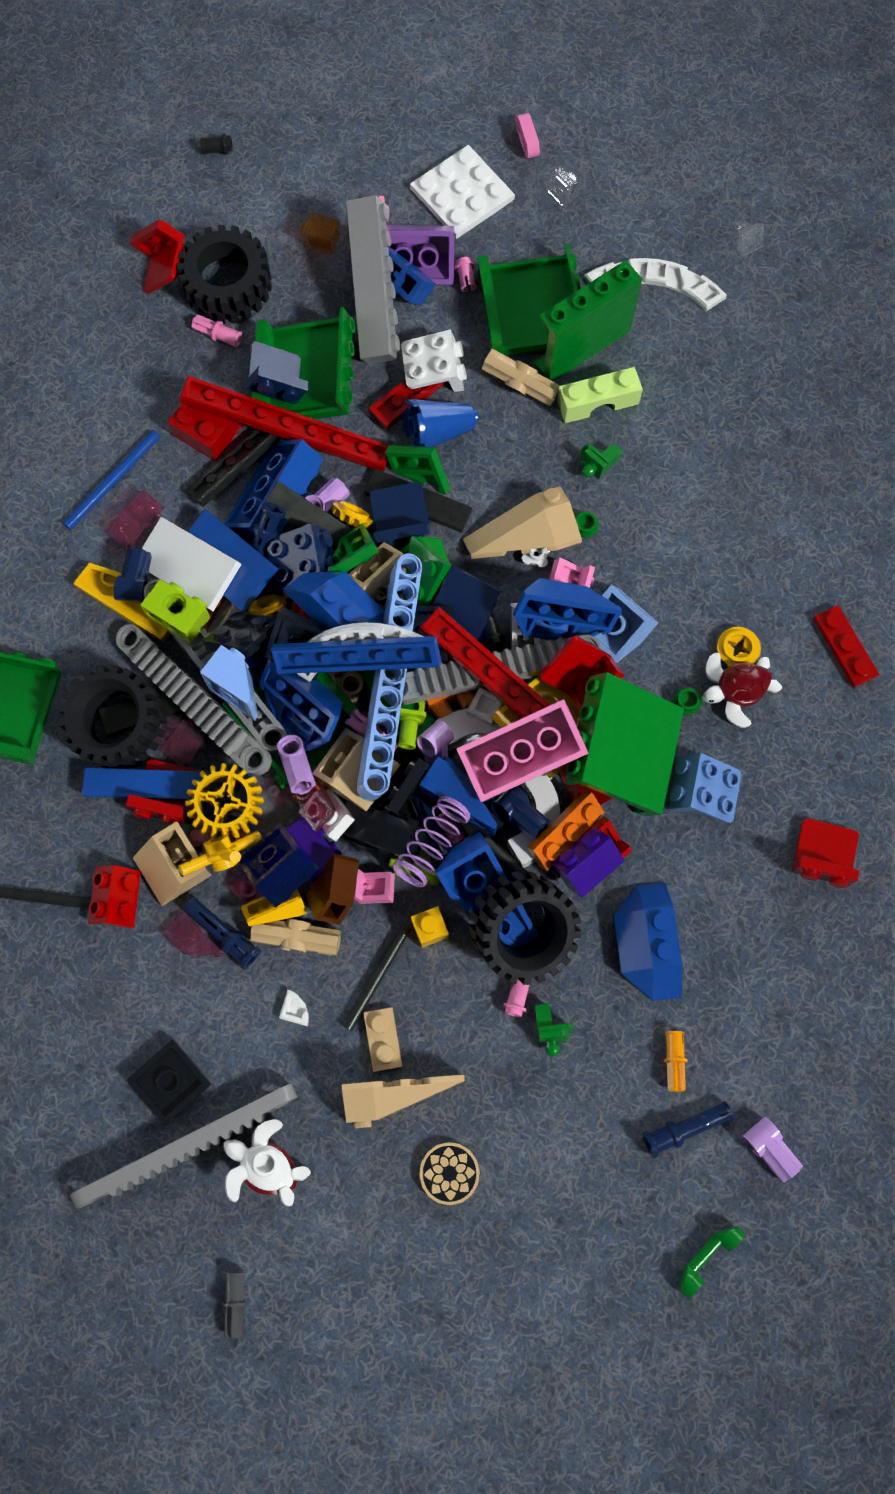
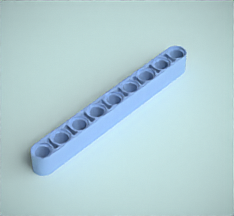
(384, 687)

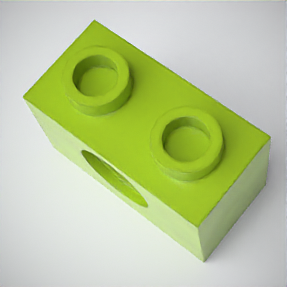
(185, 623)

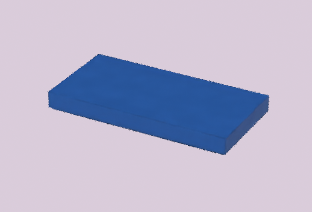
(255, 568)

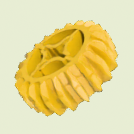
(221, 813)

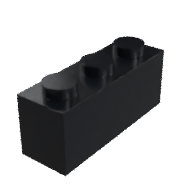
(383, 832)

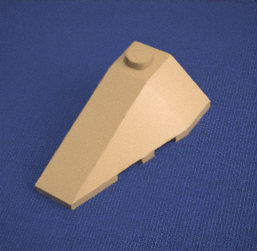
(535, 523)
(379, 1099)

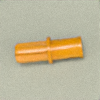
(675, 1061)

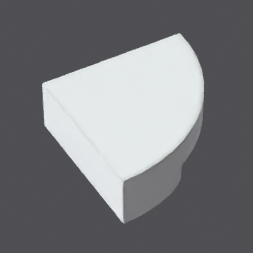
(294, 1009)

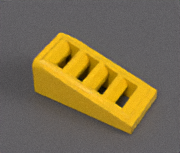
(266, 912)

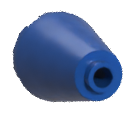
(437, 421)

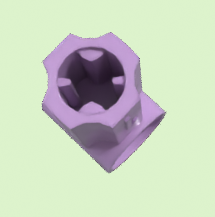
(331, 492)
(435, 741)
(296, 764)
(769, 1146)

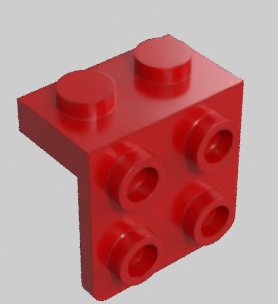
(163, 247)
(574, 664)
(166, 810)
(826, 853)

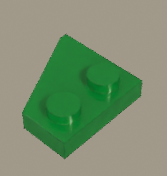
(418, 464)
(353, 549)
(433, 570)

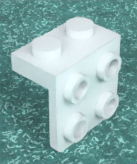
(433, 361)

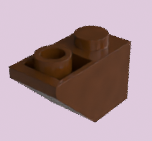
(334, 889)

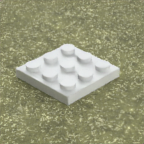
(462, 191)

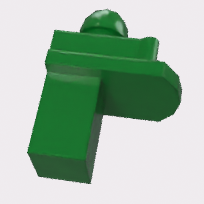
(598, 463)
(549, 1033)

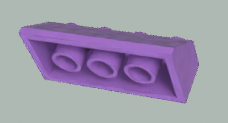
(426, 248)

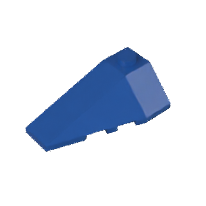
(466, 874)

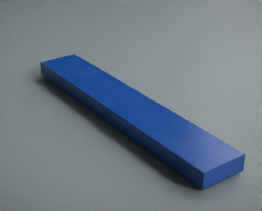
(357, 655)
(147, 784)

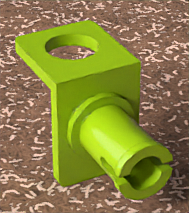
(409, 724)

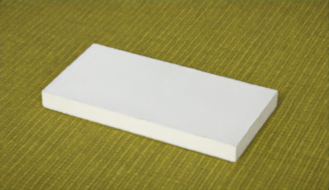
(189, 563)

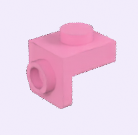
(570, 573)
(374, 887)

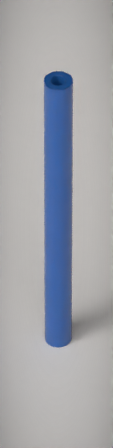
(111, 480)

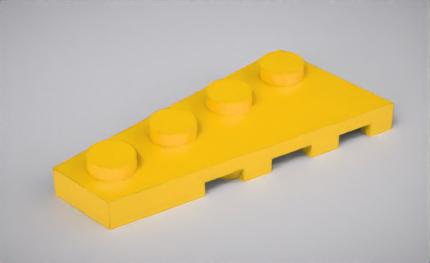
(99, 584)

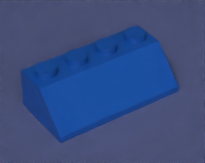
(286, 461)

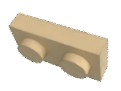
(382, 1039)

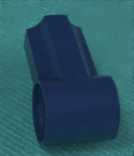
(134, 575)
(515, 807)

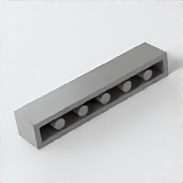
(372, 279)

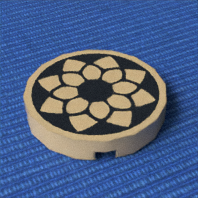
(449, 1173)

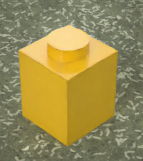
(429, 927)

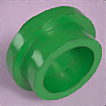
(587, 524)
(689, 700)

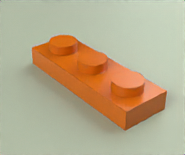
(565, 829)

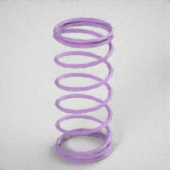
(404, 874)

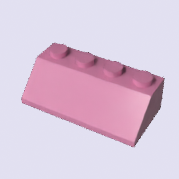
(522, 750)

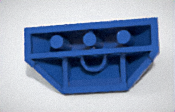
(333, 599)
(563, 610)
(301, 706)
(649, 942)

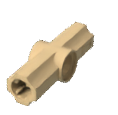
(521, 377)
(297, 936)

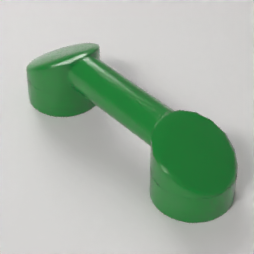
(690, 1280)

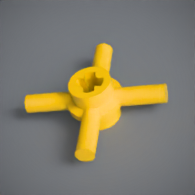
(220, 853)

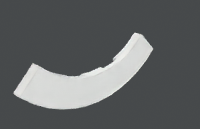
(671, 276)
(359, 631)

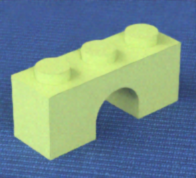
(582, 397)

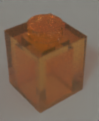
(320, 232)

